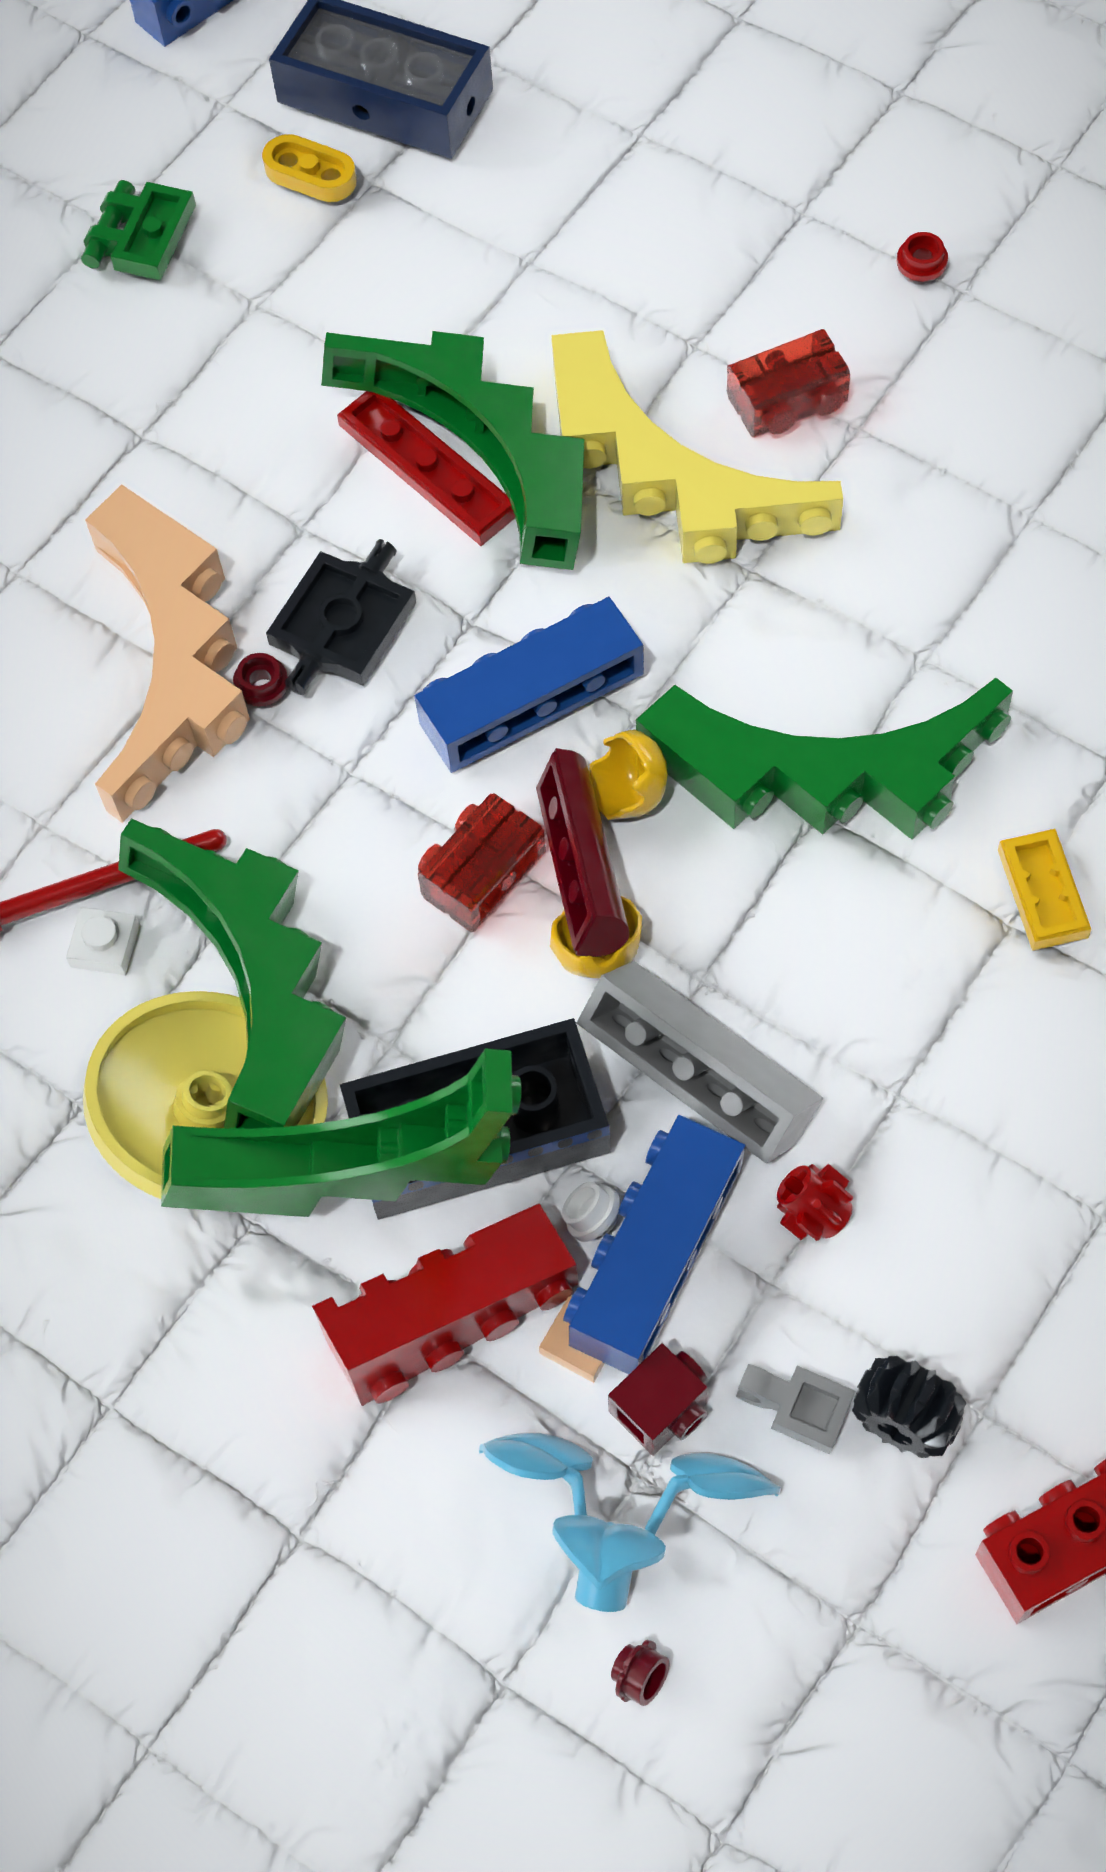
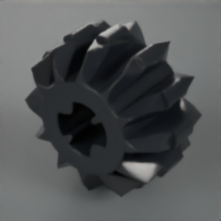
(909, 1406)

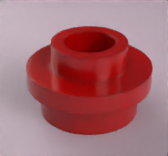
(922, 257)

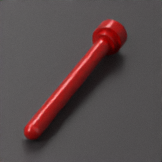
(87, 883)

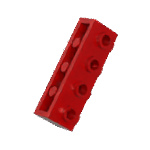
(1050, 1550)

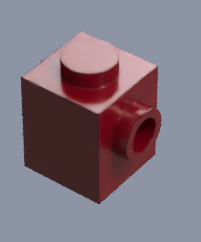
(661, 1399)

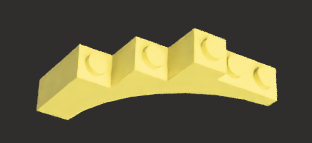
(660, 475)

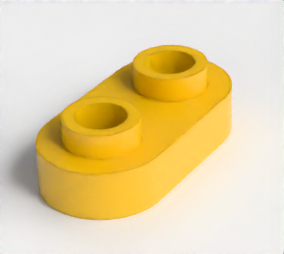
(314, 170)

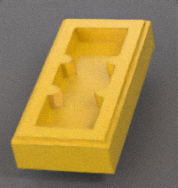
(1044, 889)

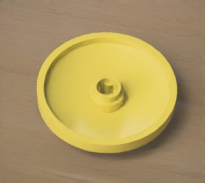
(163, 1069)

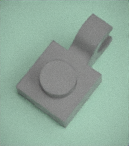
(806, 1407)

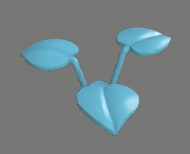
(606, 1550)

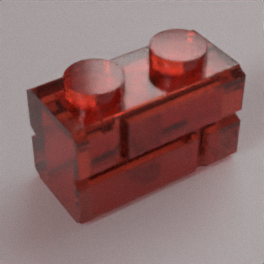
(788, 384)
(480, 861)

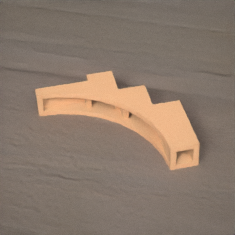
(192, 641)

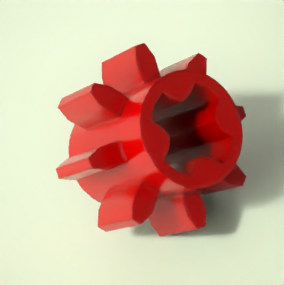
(814, 1202)

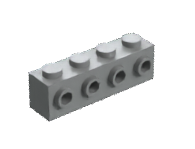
(699, 1061)

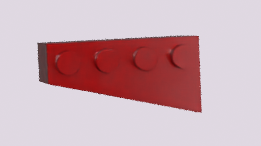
(447, 1304)

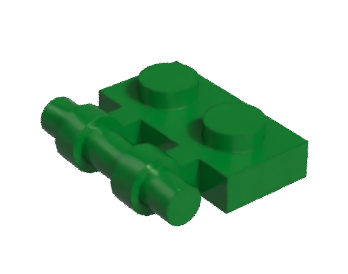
(150, 234)

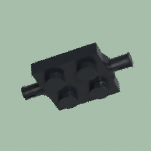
(341, 617)

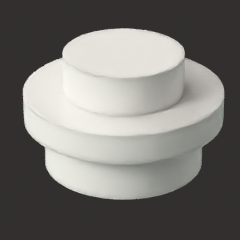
(591, 1211)

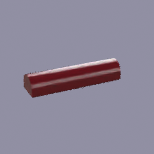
(581, 856)

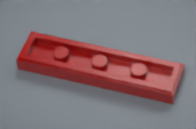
(428, 465)

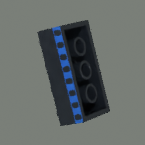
(556, 1118)

